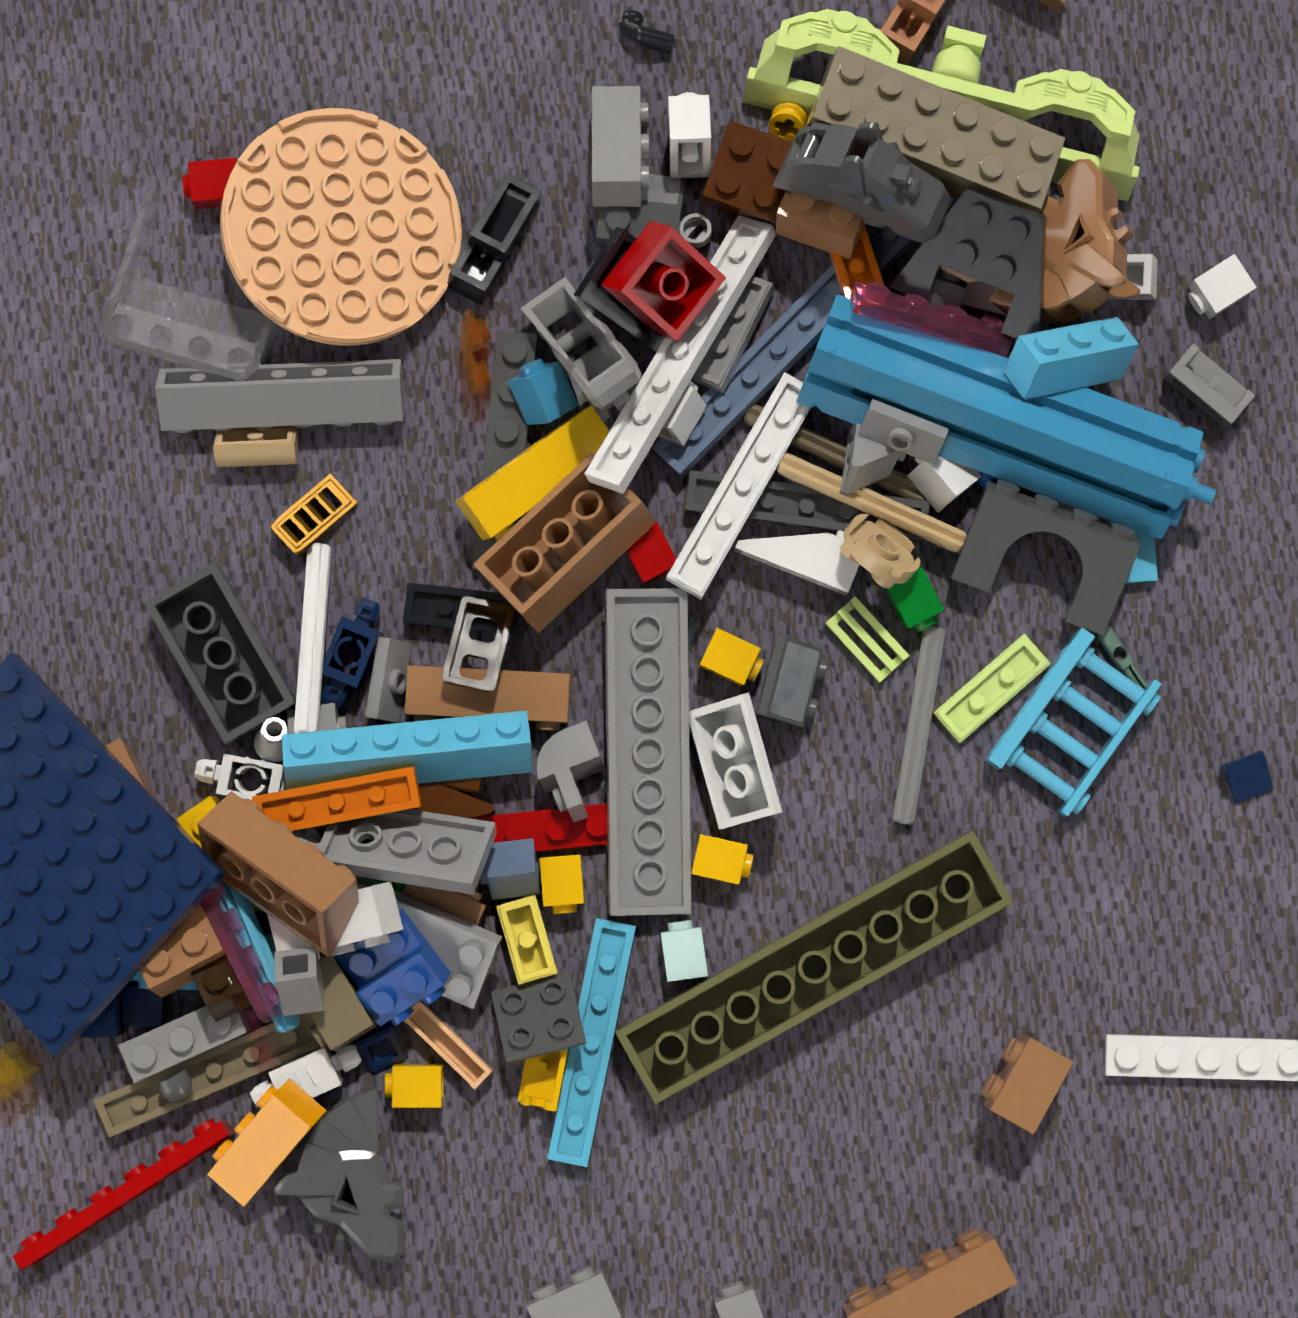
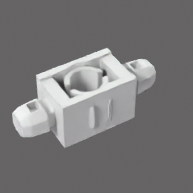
(209, 772)
(313, 1071)

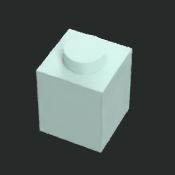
(683, 951)

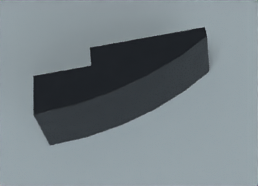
(493, 239)

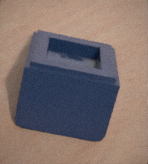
(1247, 776)
(381, 1047)

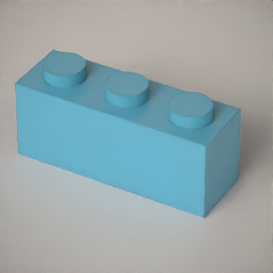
(1070, 357)

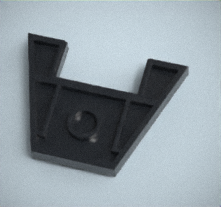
(992, 244)

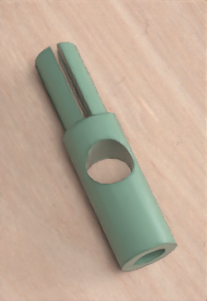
(1110, 642)

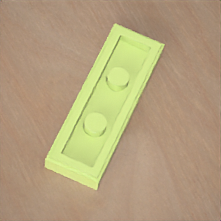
(991, 688)

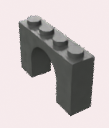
(1007, 515)

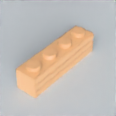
(448, 1044)

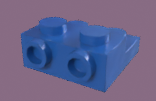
(396, 973)

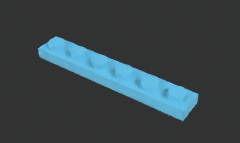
(589, 1062)

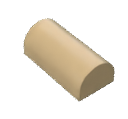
(256, 447)

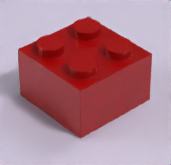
(663, 280)

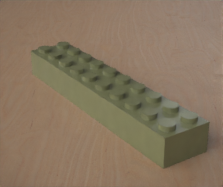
(813, 966)

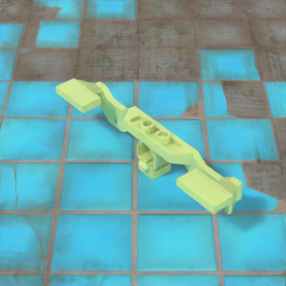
(956, 70)

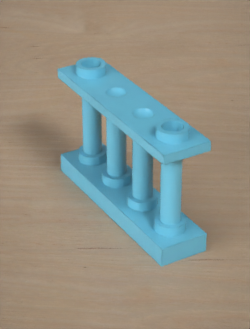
(1034, 720)

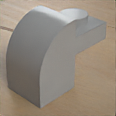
(566, 759)

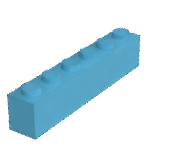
(437, 749)

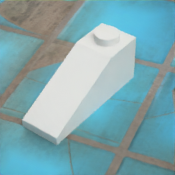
(805, 556)

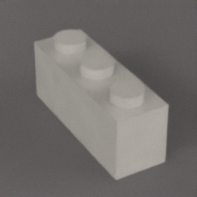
(618, 146)
(180, 1041)

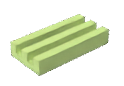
(889, 664)

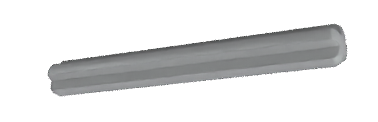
(918, 725)

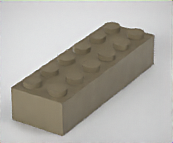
(940, 130)

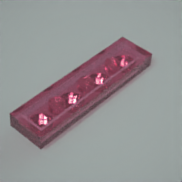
(919, 315)
(243, 958)

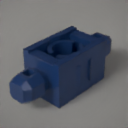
(366, 614)

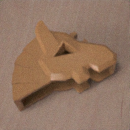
(1081, 247)

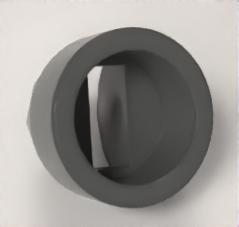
(176, 1086)

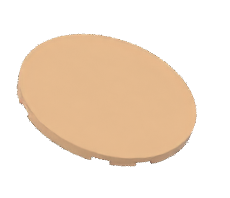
(340, 227)

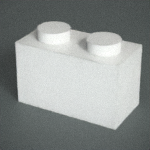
(689, 135)

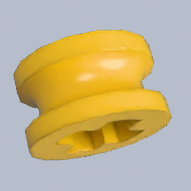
(785, 111)

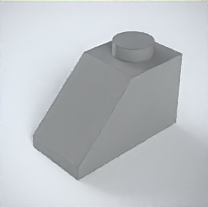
(866, 461)

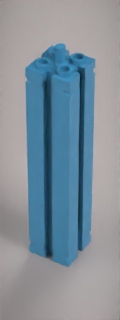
(1059, 444)

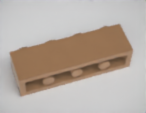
(540, 693)

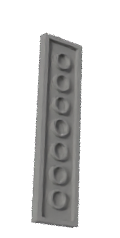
(647, 751)

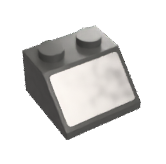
(658, 204)
(790, 682)

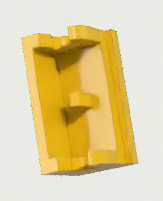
(543, 1080)

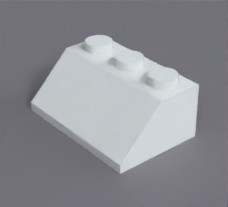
(734, 761)

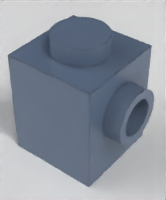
(512, 869)

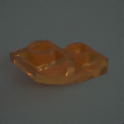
(473, 337)

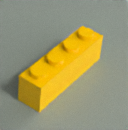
(532, 474)

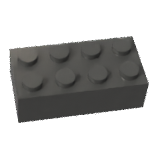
(221, 653)

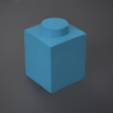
(542, 392)

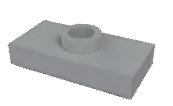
(903, 431)
(388, 680)

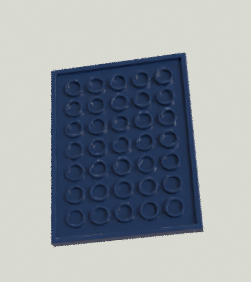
(85, 865)

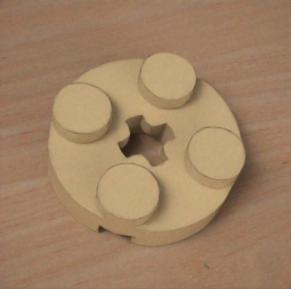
(880, 550)

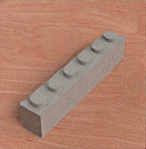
(282, 396)

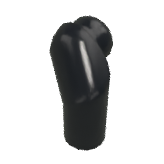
(649, 38)

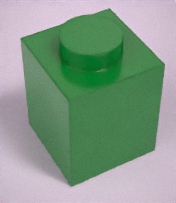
(915, 601)

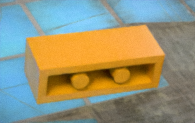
(264, 1140)

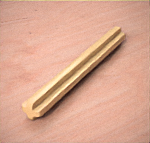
(872, 503)

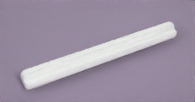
(312, 638)

